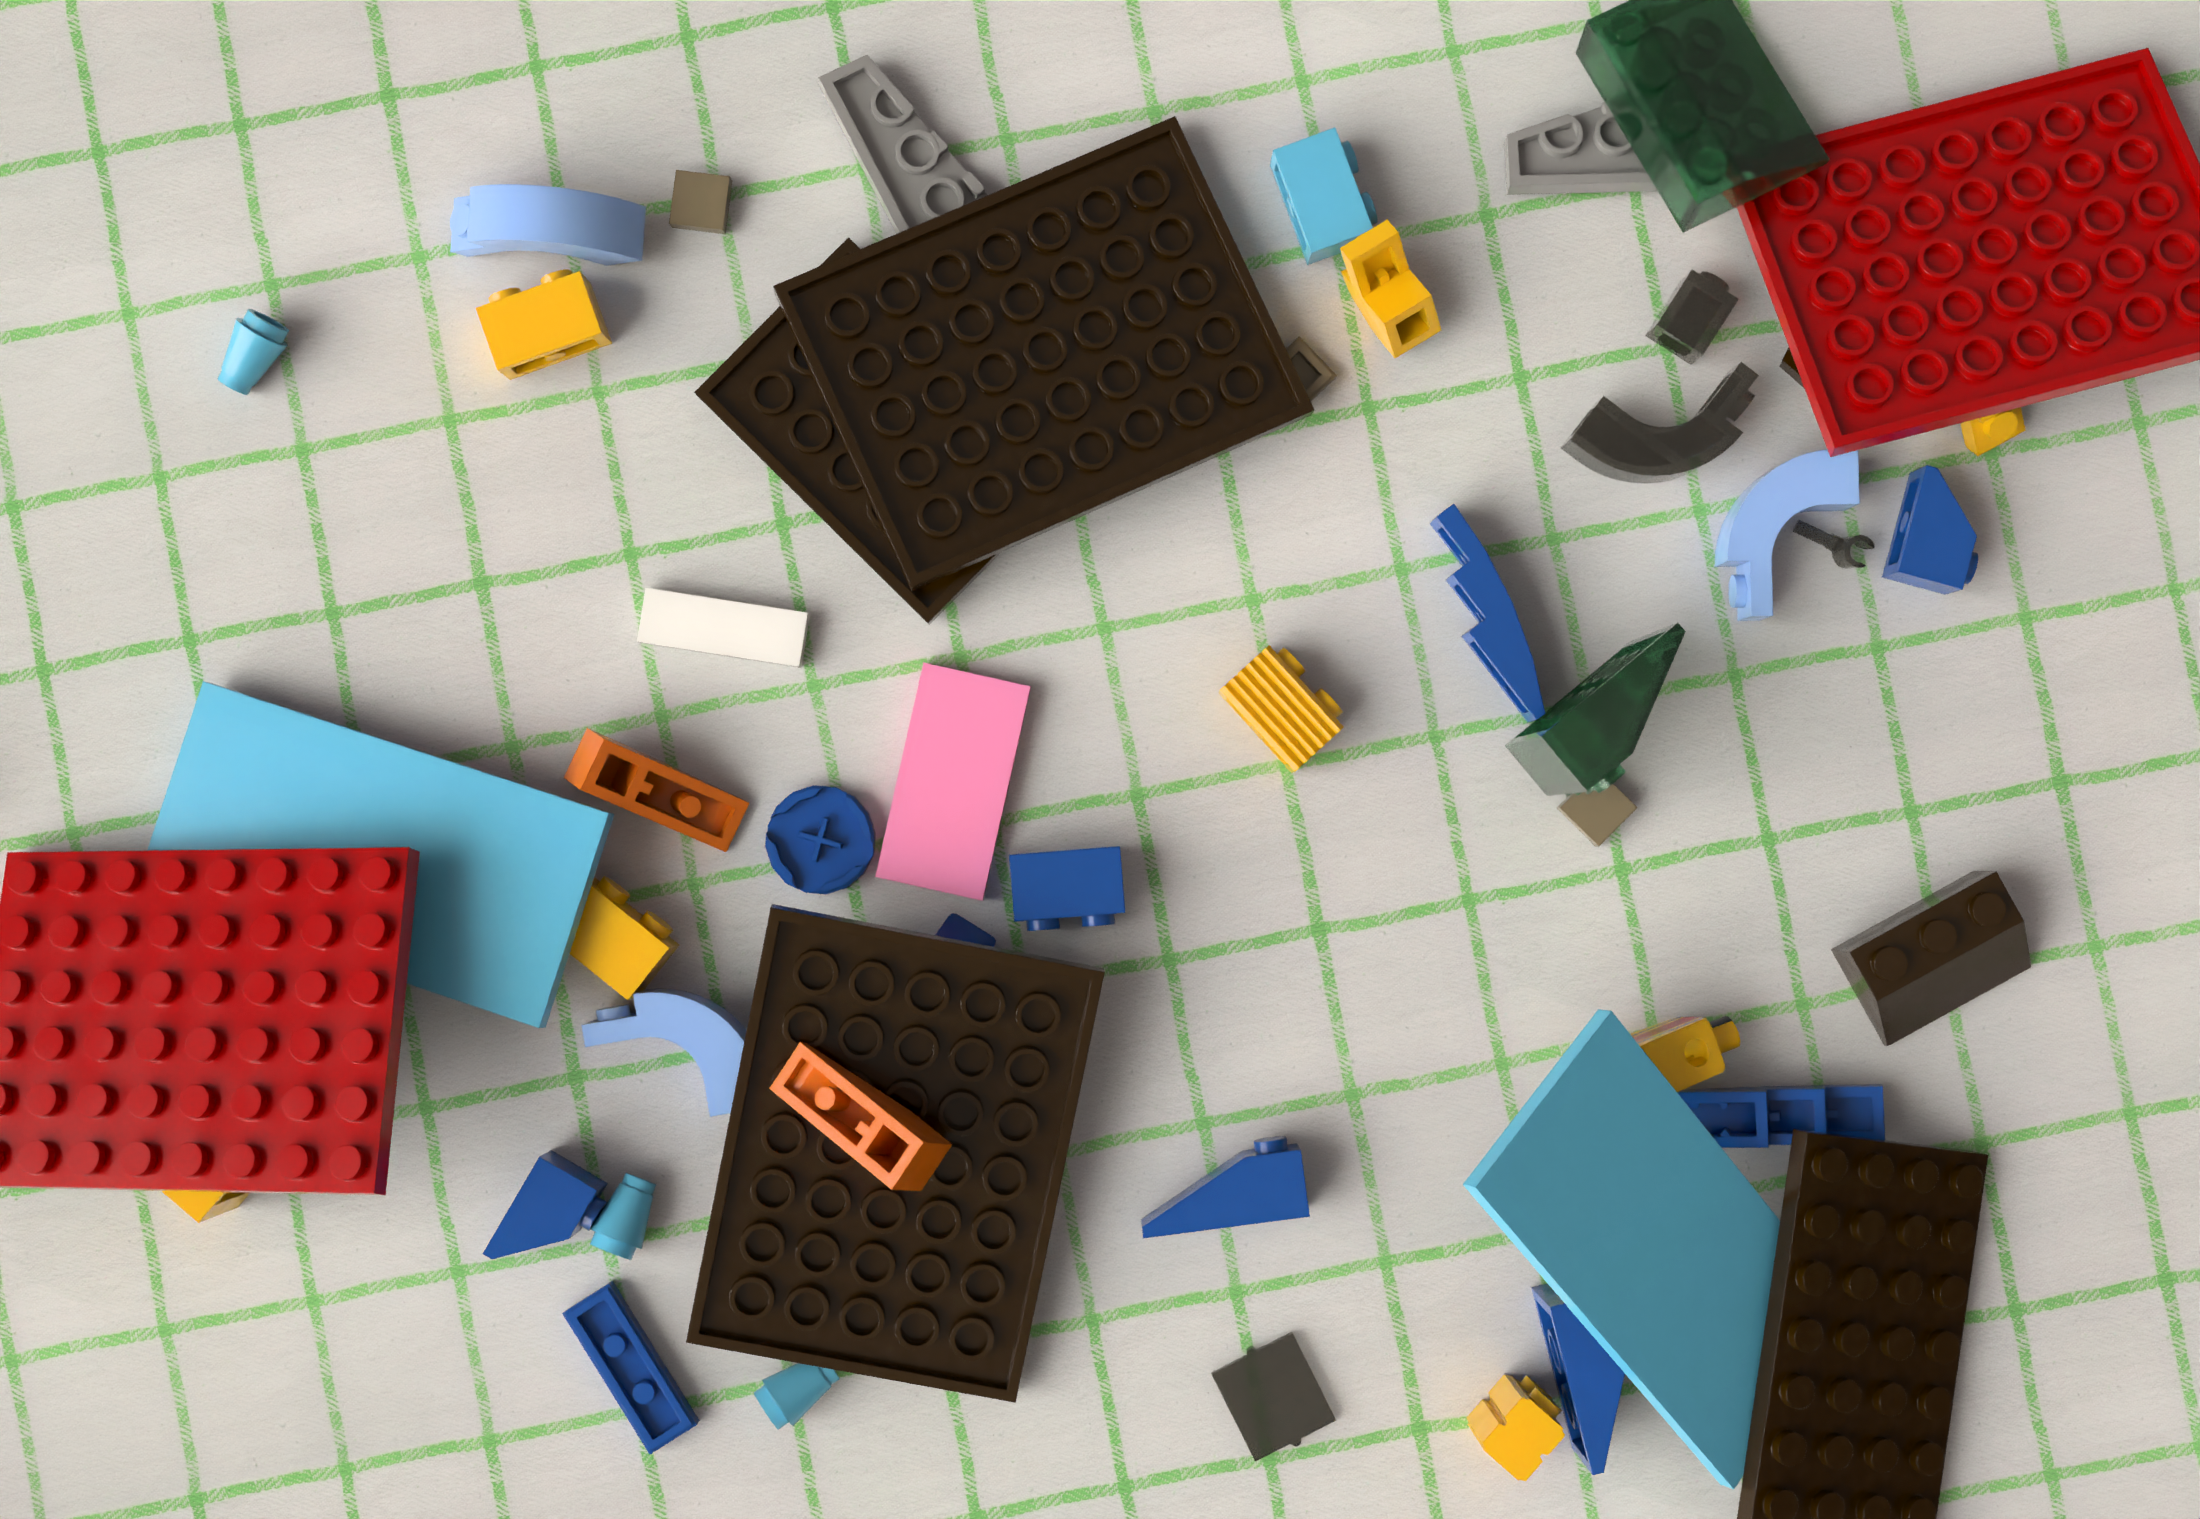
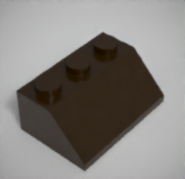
(1936, 955)

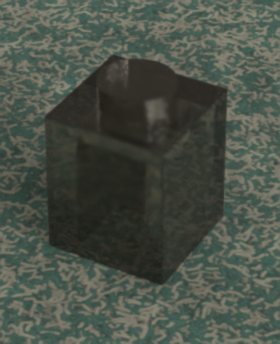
(1693, 315)

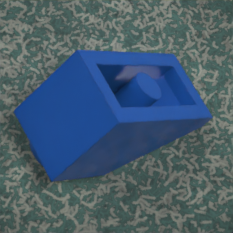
(1931, 537)
(549, 1207)

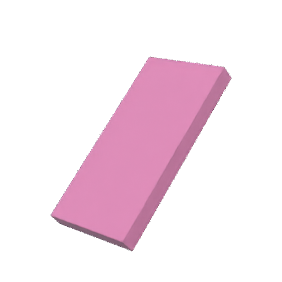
(953, 781)

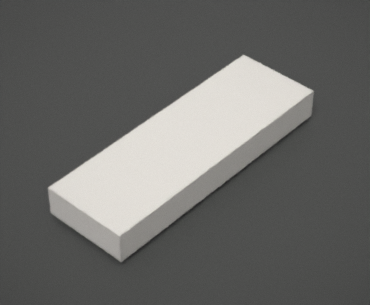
(723, 627)

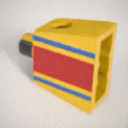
(1688, 1048)

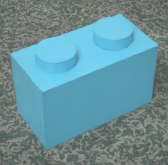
(1322, 194)

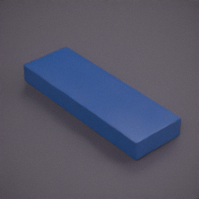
(631, 1367)

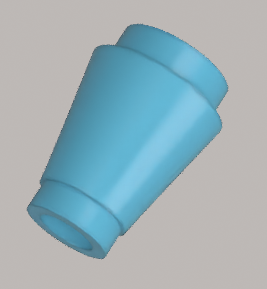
(252, 350)
(624, 1218)
(793, 1392)

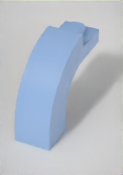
(547, 221)
(1763, 508)
(688, 1020)

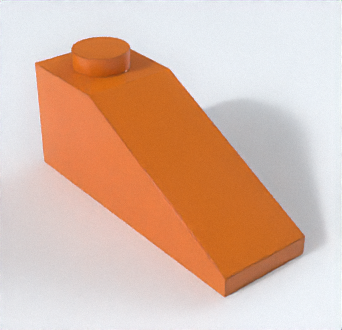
(655, 790)
(861, 1120)

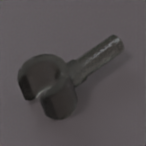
(1839, 546)

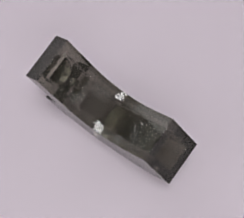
(1642, 453)

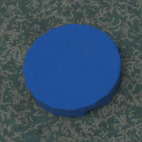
(820, 839)

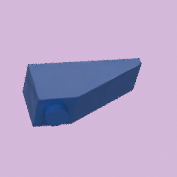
(1245, 1190)

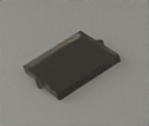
(1273, 1396)

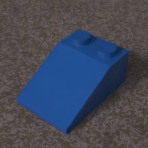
(1584, 1377)

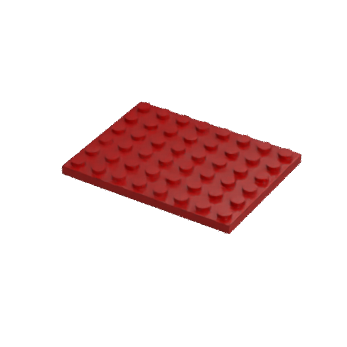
(1987, 252)
(203, 1018)

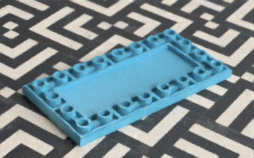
(497, 859)
(1642, 1234)

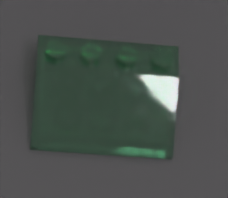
(1698, 103)
(1599, 721)

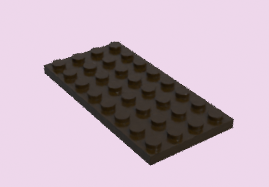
(1862, 1330)

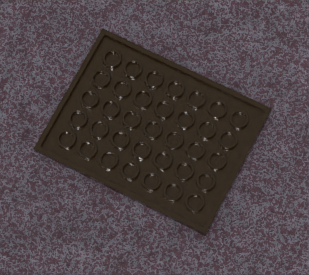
(1043, 352)
(817, 1252)

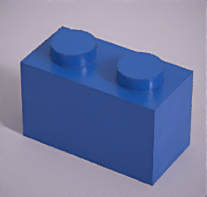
(1066, 886)

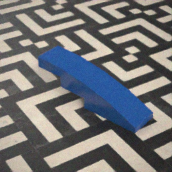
(1498, 635)
(1770, 1113)

